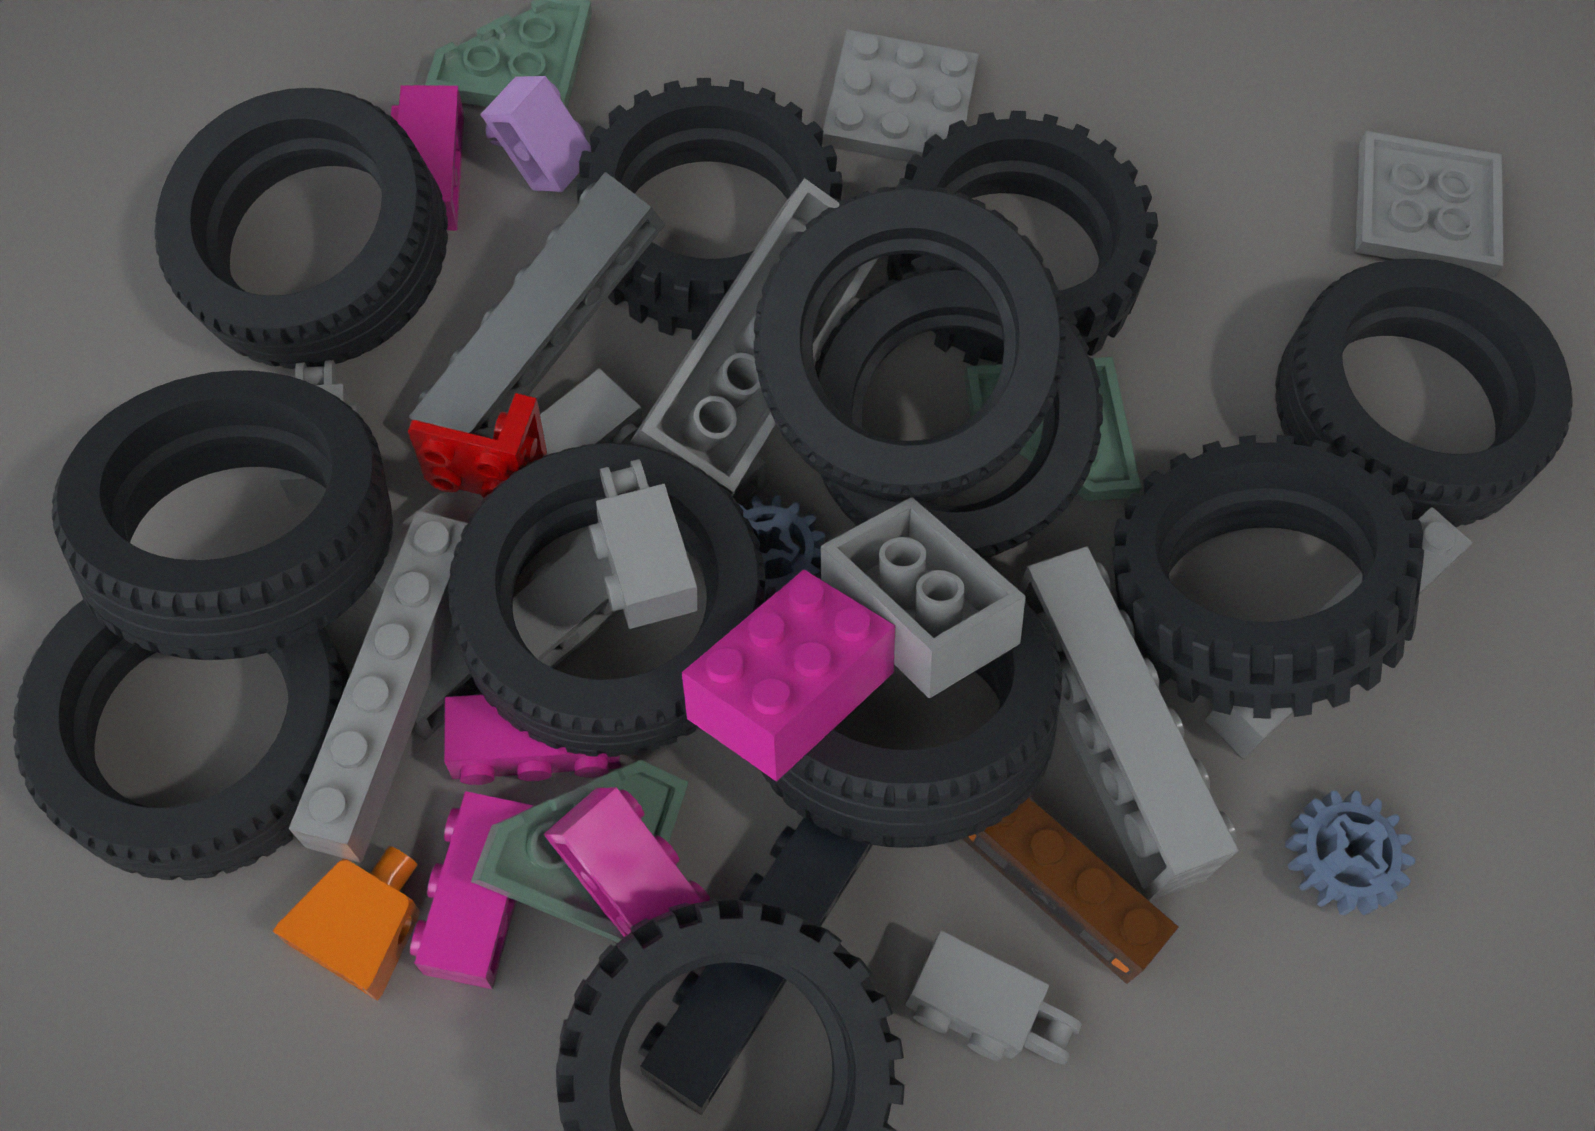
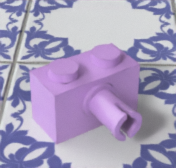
(537, 132)

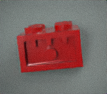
(475, 463)

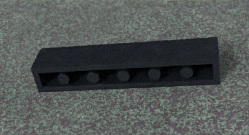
(730, 999)

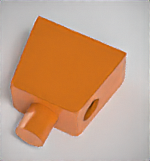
(356, 921)

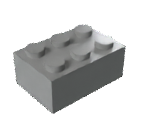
(936, 590)

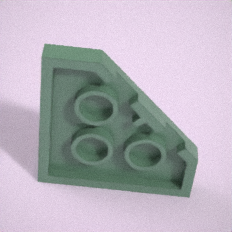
(535, 43)
(1115, 468)
(527, 867)

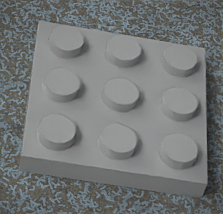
(896, 95)
(1429, 202)

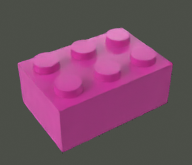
(789, 673)

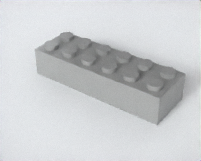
(714, 400)
(1126, 732)

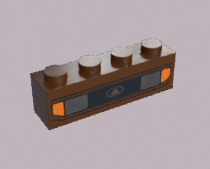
(1075, 889)

